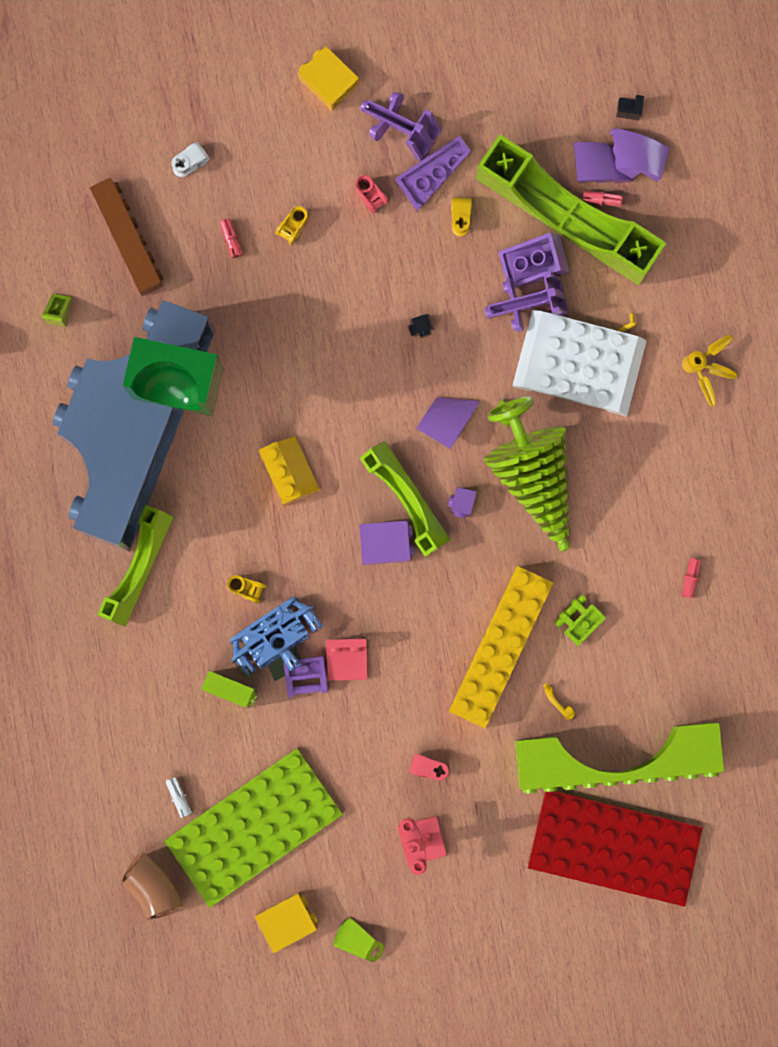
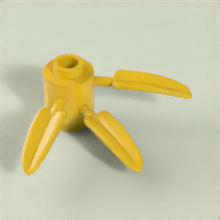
(697, 361)

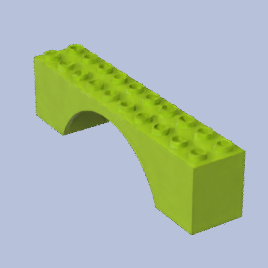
(525, 183)
(686, 753)

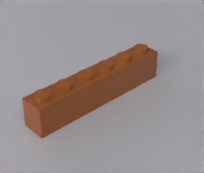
(126, 237)

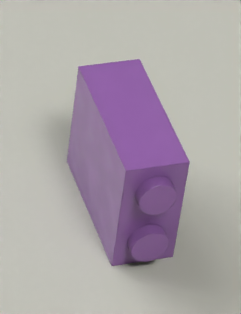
(386, 542)

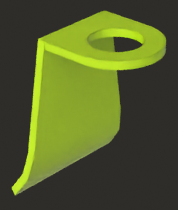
(357, 941)

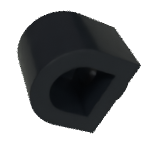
(421, 326)

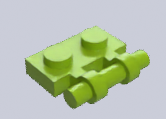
(584, 624)

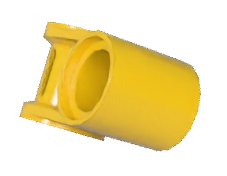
(461, 214)
(292, 226)
(247, 589)

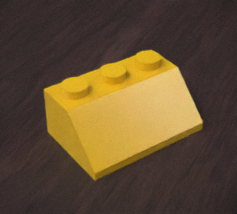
(289, 470)

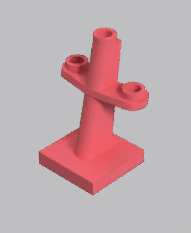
(421, 842)

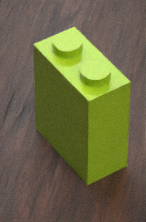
(229, 690)

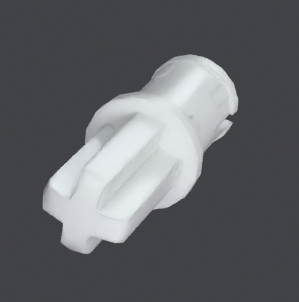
(178, 797)

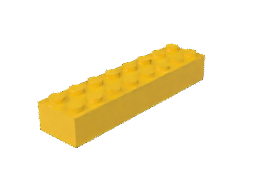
(500, 647)

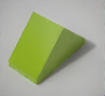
(57, 310)

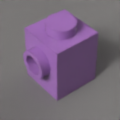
(462, 502)

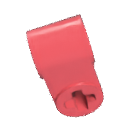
(373, 196)
(425, 767)

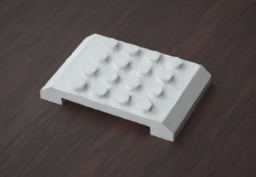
(579, 362)

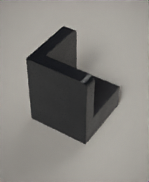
(630, 108)

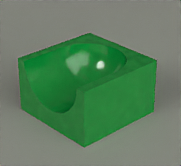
(173, 376)

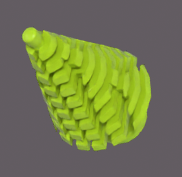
(534, 469)

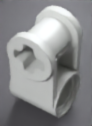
(191, 158)

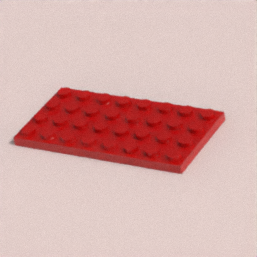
(615, 847)

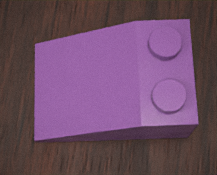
(533, 258)

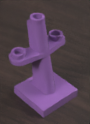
(421, 134)
(551, 295)

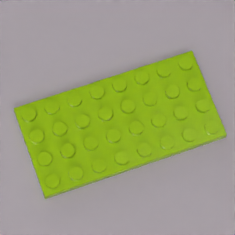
(253, 827)

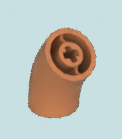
(151, 888)

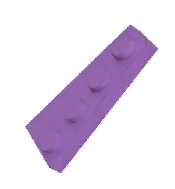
(428, 175)

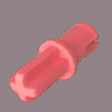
(602, 198)
(230, 238)
(691, 578)

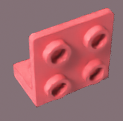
(346, 659)

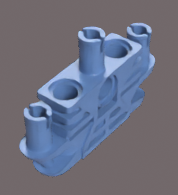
(257, 635)

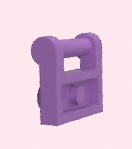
(309, 669)

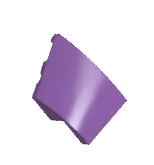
(638, 154)
(597, 163)
(447, 419)

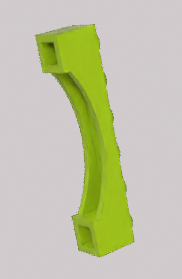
(428, 530)
(152, 532)

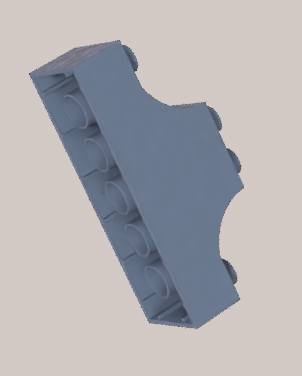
(121, 436)

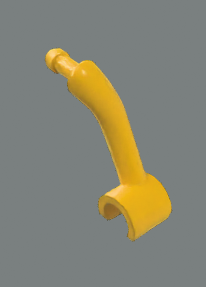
(628, 326)
(567, 712)

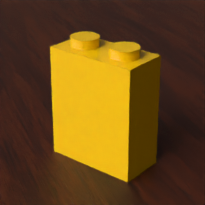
(328, 77)
(287, 922)

